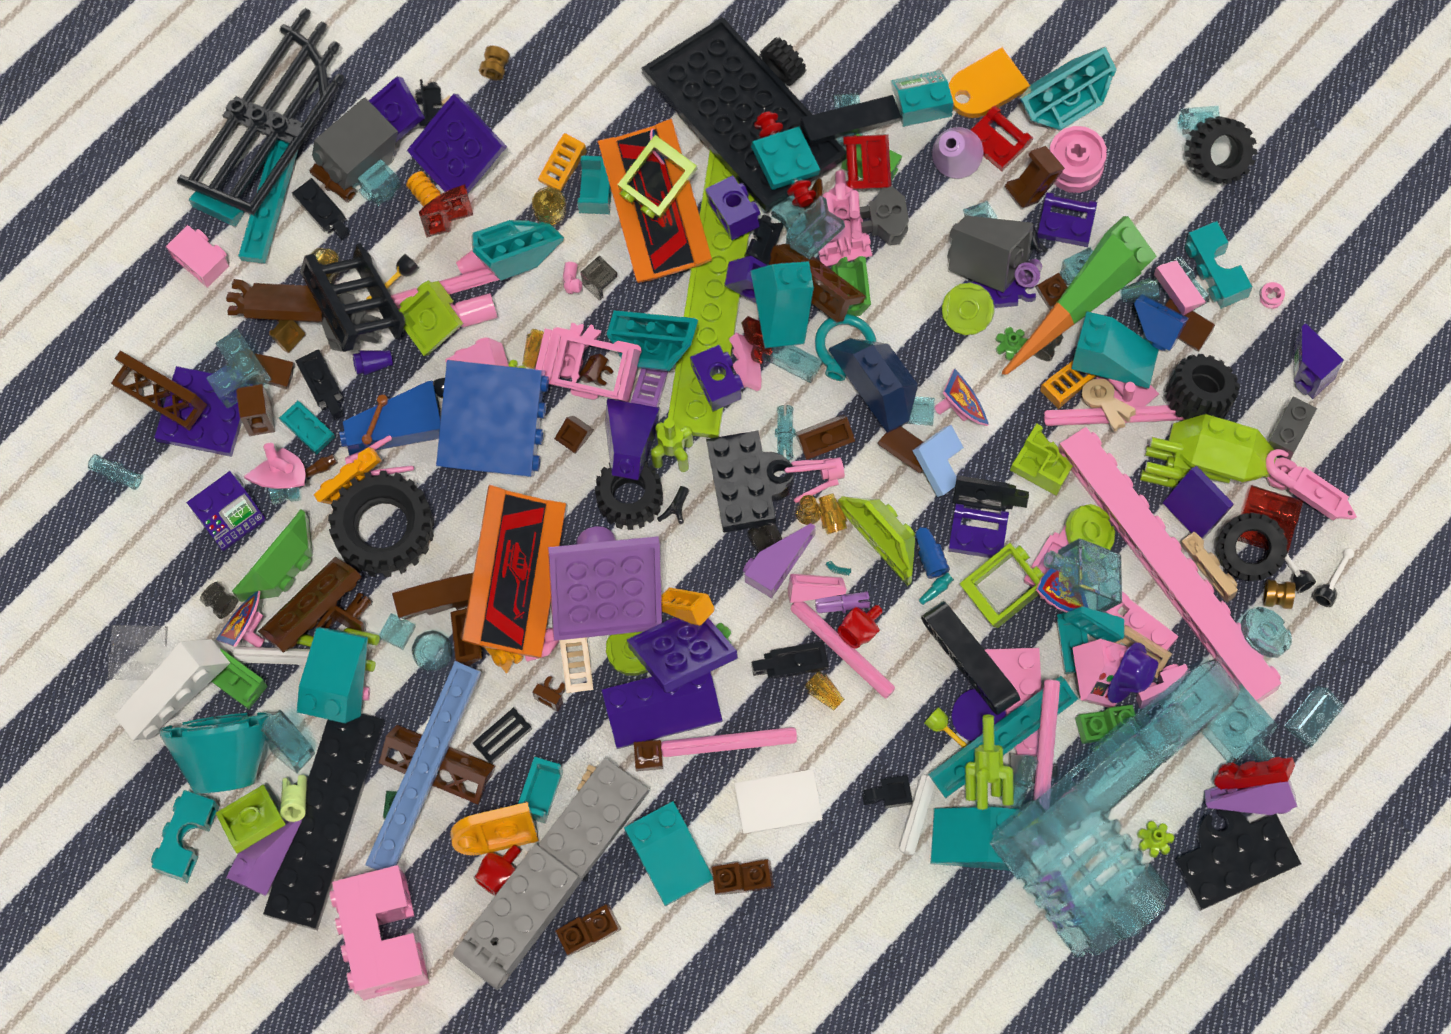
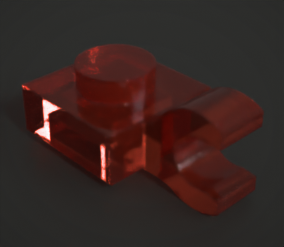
(754, 336)

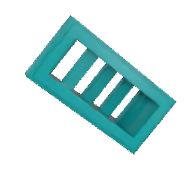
(1097, 623)

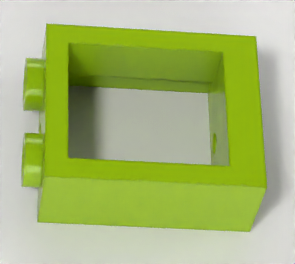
(672, 156)
(971, 583)

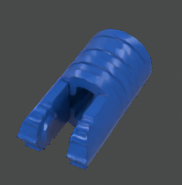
(931, 554)

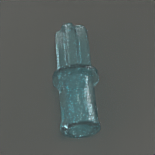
(1023, 779)

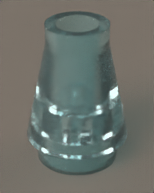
(1146, 287)

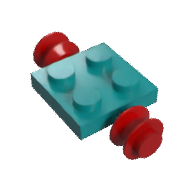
(785, 158)

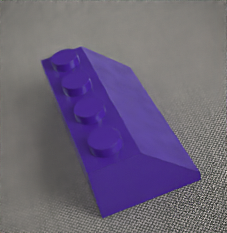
(646, 713)

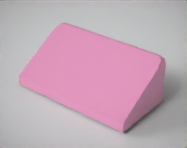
(1179, 287)

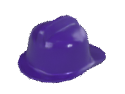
(1133, 675)

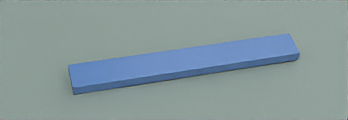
(423, 767)

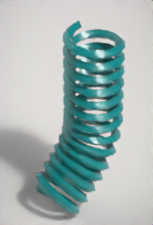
(844, 571)

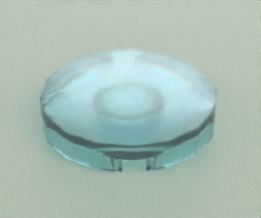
(1266, 632)

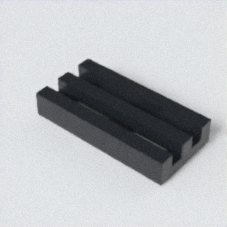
(495, 728)

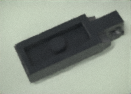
(321, 208)
(321, 382)
(988, 494)
(792, 661)

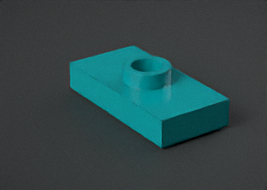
(307, 427)

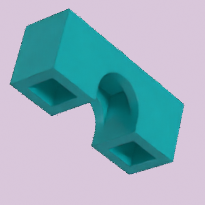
(1224, 284)
(190, 813)

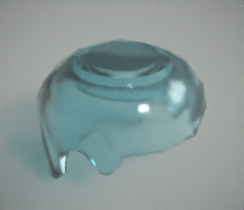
(432, 650)

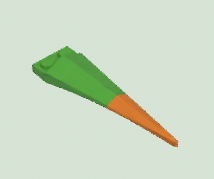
(1109, 268)

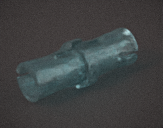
(785, 431)
(114, 471)

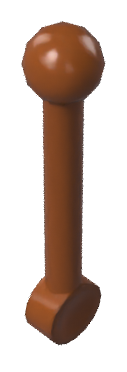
(382, 401)

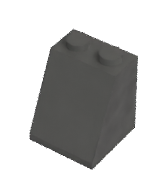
(355, 144)
(989, 249)

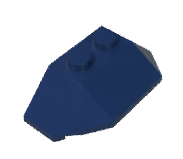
(878, 379)

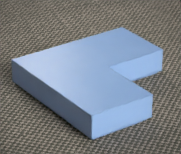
(934, 457)

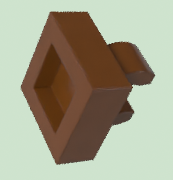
(593, 369)
(547, 696)
(648, 755)

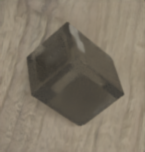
(597, 276)

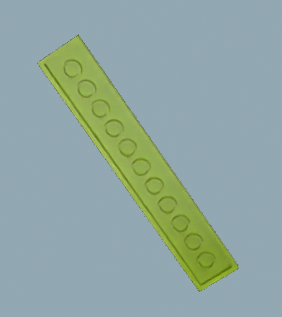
(716, 313)

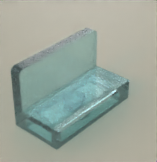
(814, 228)

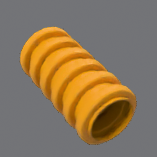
(422, 188)

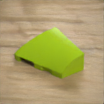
(1042, 462)

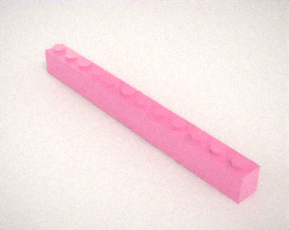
(1167, 564)

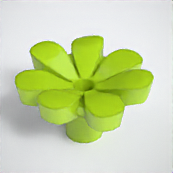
(1153, 842)

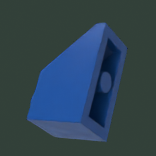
(1159, 322)

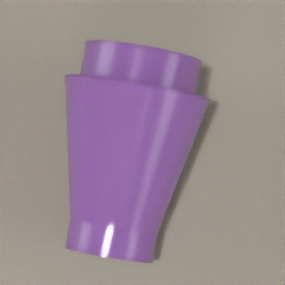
(1028, 273)

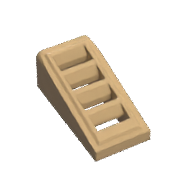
(566, 666)

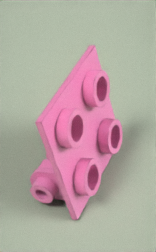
(845, 246)

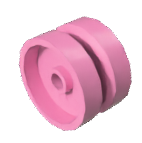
(1083, 157)

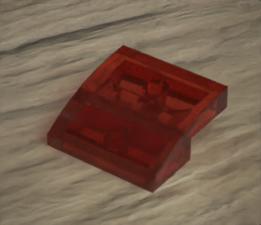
(443, 209)
(1276, 506)

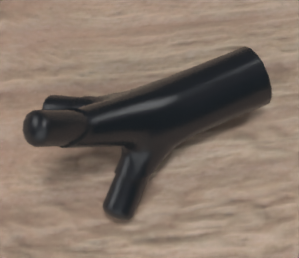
(1036, 243)
(676, 505)

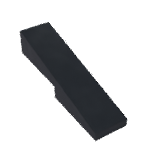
(849, 119)

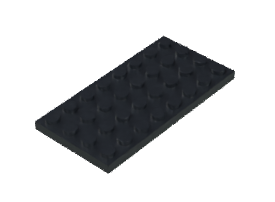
(721, 91)

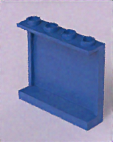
(491, 418)

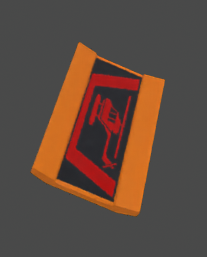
(655, 244)
(512, 573)

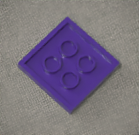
(456, 146)
(215, 428)
(681, 651)

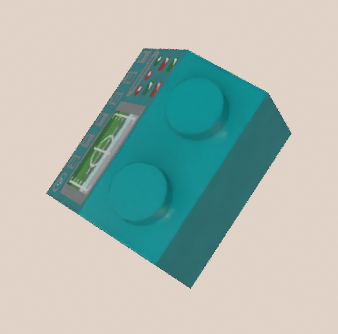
(923, 97)

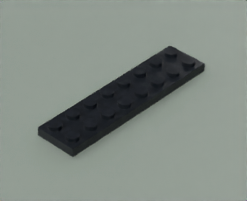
(331, 804)

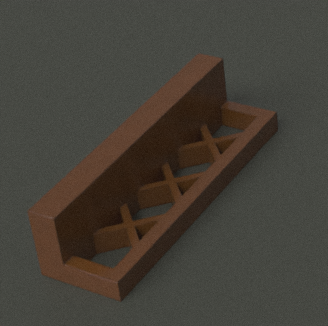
(829, 288)
(159, 381)
(454, 762)

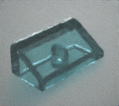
(795, 362)
(1314, 715)

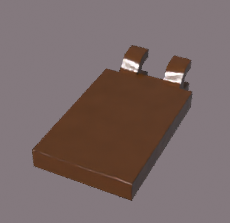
(273, 302)

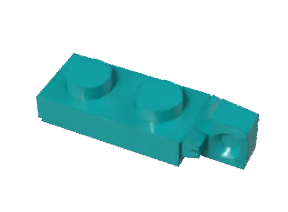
(1069, 637)

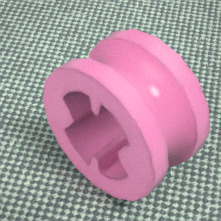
(1274, 302)

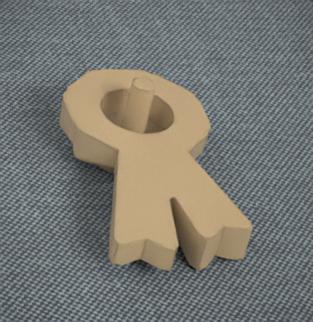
(1100, 394)

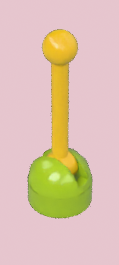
(938, 722)

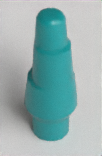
(938, 586)

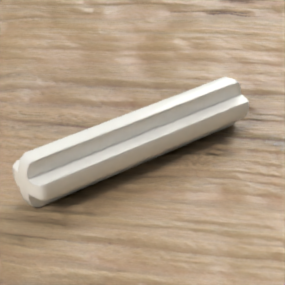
(270, 655)
(917, 815)

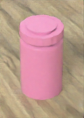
(475, 310)

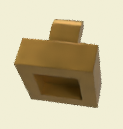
(287, 334)

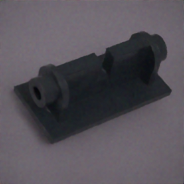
(428, 97)
(767, 237)

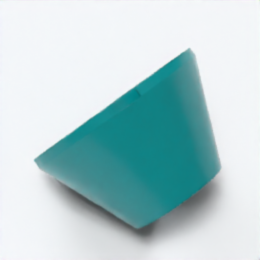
(217, 750)

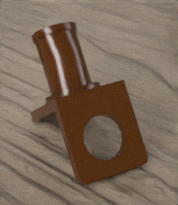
(347, 617)

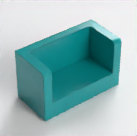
(595, 187)
(541, 788)

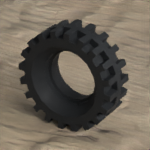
(371, 492)

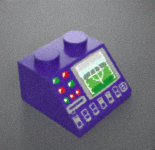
(1314, 362)
(226, 511)

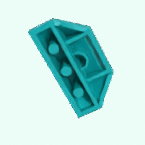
(1070, 90)
(515, 246)
(659, 336)

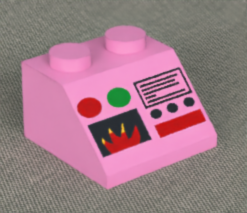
(1095, 668)

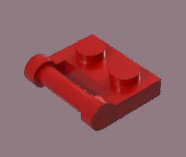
(995, 146)
(874, 161)

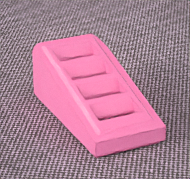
(813, 587)

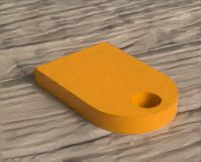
(987, 83)
(494, 830)

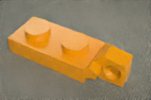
(364, 463)

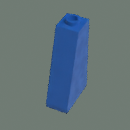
(406, 418)

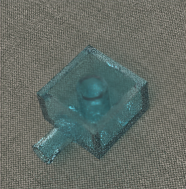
(1087, 575)
(1242, 730)

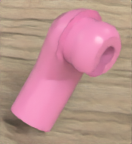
(548, 646)

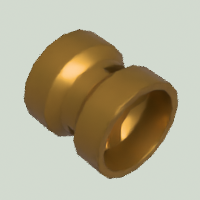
(494, 62)
(1279, 594)

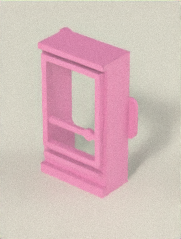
(553, 353)

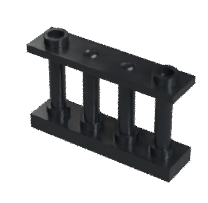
(337, 312)

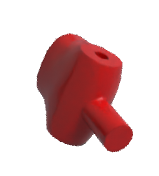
(859, 626)
(496, 870)

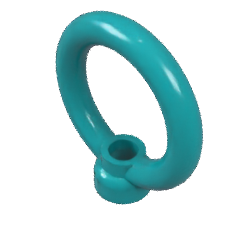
(833, 369)

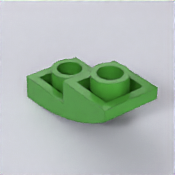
(1096, 725)

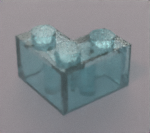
(241, 371)

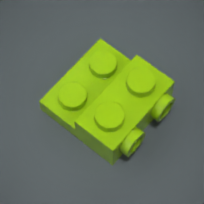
(429, 316)
(250, 819)

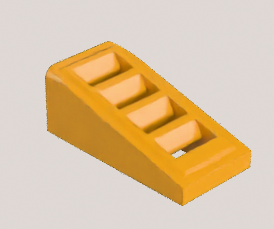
(571, 143)
(1054, 395)
(687, 606)

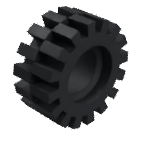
(783, 61)

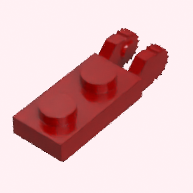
(1254, 774)

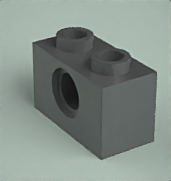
(1292, 426)

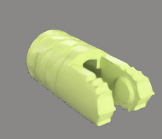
(293, 799)

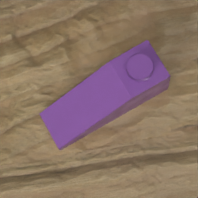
(774, 563)
(1258, 799)
(260, 862)

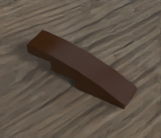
(433, 596)

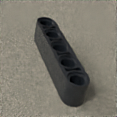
(970, 658)

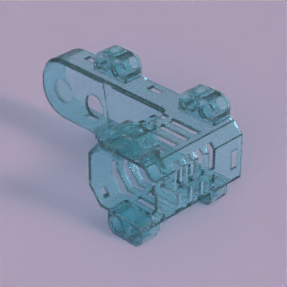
(1070, 813)

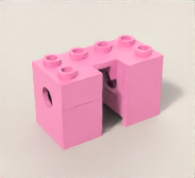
(376, 964)

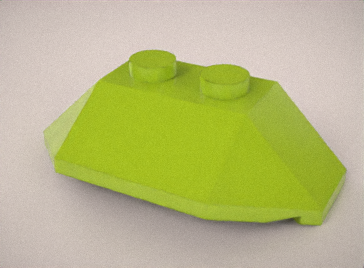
(1222, 447)
(883, 532)

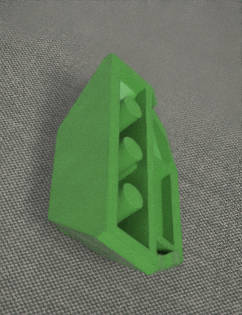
(280, 562)

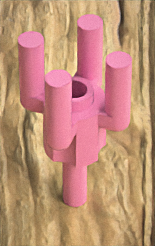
(845, 204)

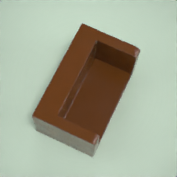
(1036, 178)
(255, 410)

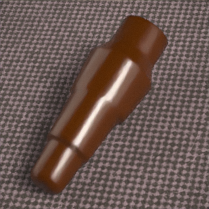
(321, 465)

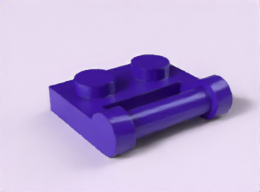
(1065, 227)
(977, 540)

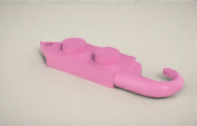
(1311, 489)

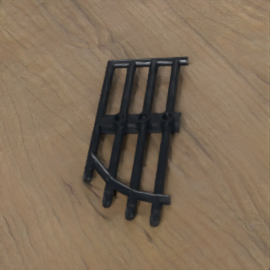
(269, 122)

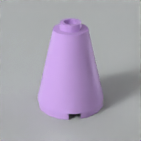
(963, 158)

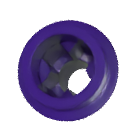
(371, 360)

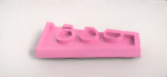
(1024, 672)

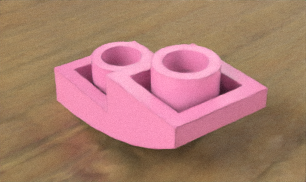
(745, 367)
(1166, 678)

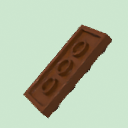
(310, 604)

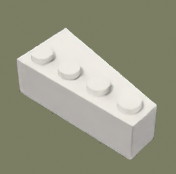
(171, 687)

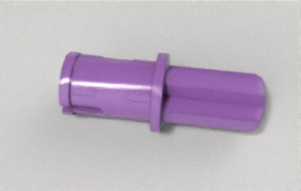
(842, 602)

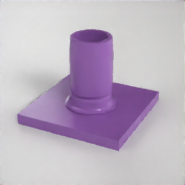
(604, 585)

